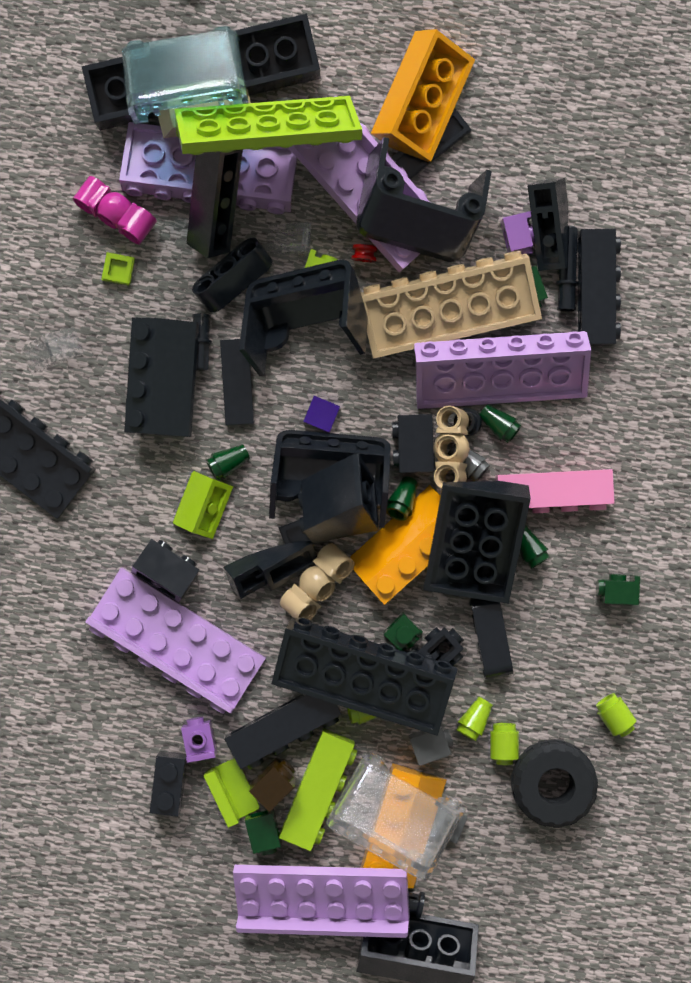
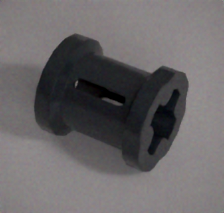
(416, 903)

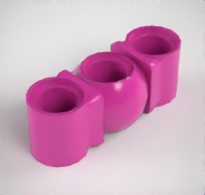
(114, 210)

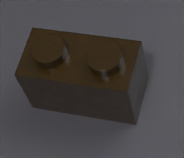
(273, 783)

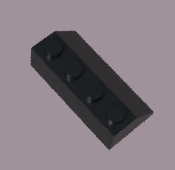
(161, 377)
(432, 953)

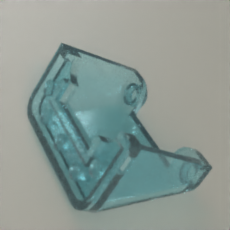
(183, 72)

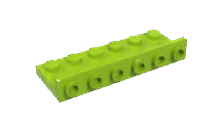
(267, 125)

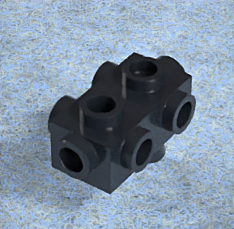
(431, 648)

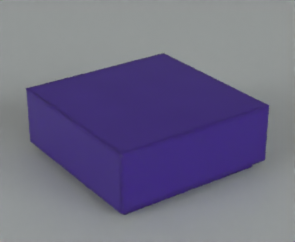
(321, 414)

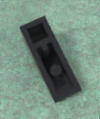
(549, 222)

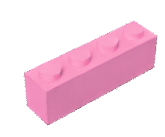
(566, 489)

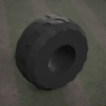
(569, 806)

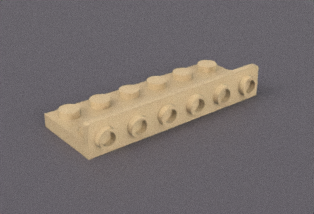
(451, 304)

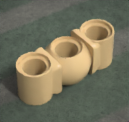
(447, 435)
(317, 582)

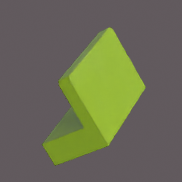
(202, 505)
(231, 791)

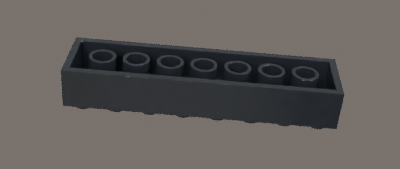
(271, 55)

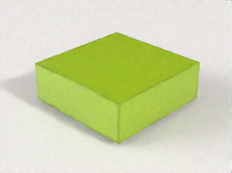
(118, 269)

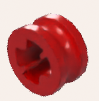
(364, 253)

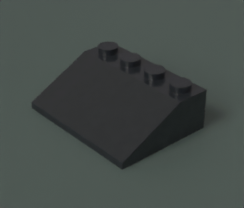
(477, 539)

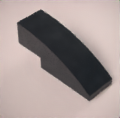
(270, 567)

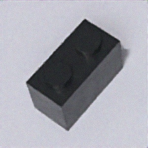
(414, 443)
(165, 569)
(168, 783)

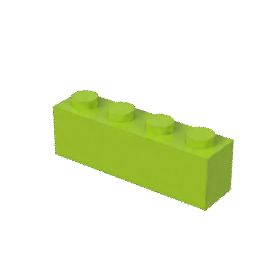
(317, 789)

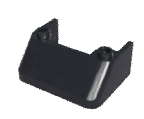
(414, 223)
(301, 300)
(306, 453)

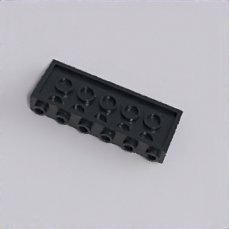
(39, 462)
(364, 675)

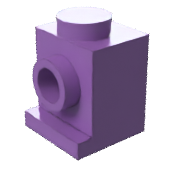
(518, 233)
(201, 751)

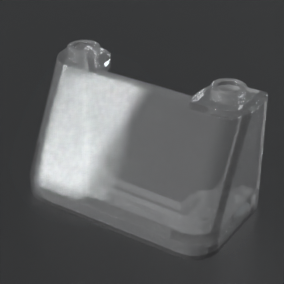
(395, 818)

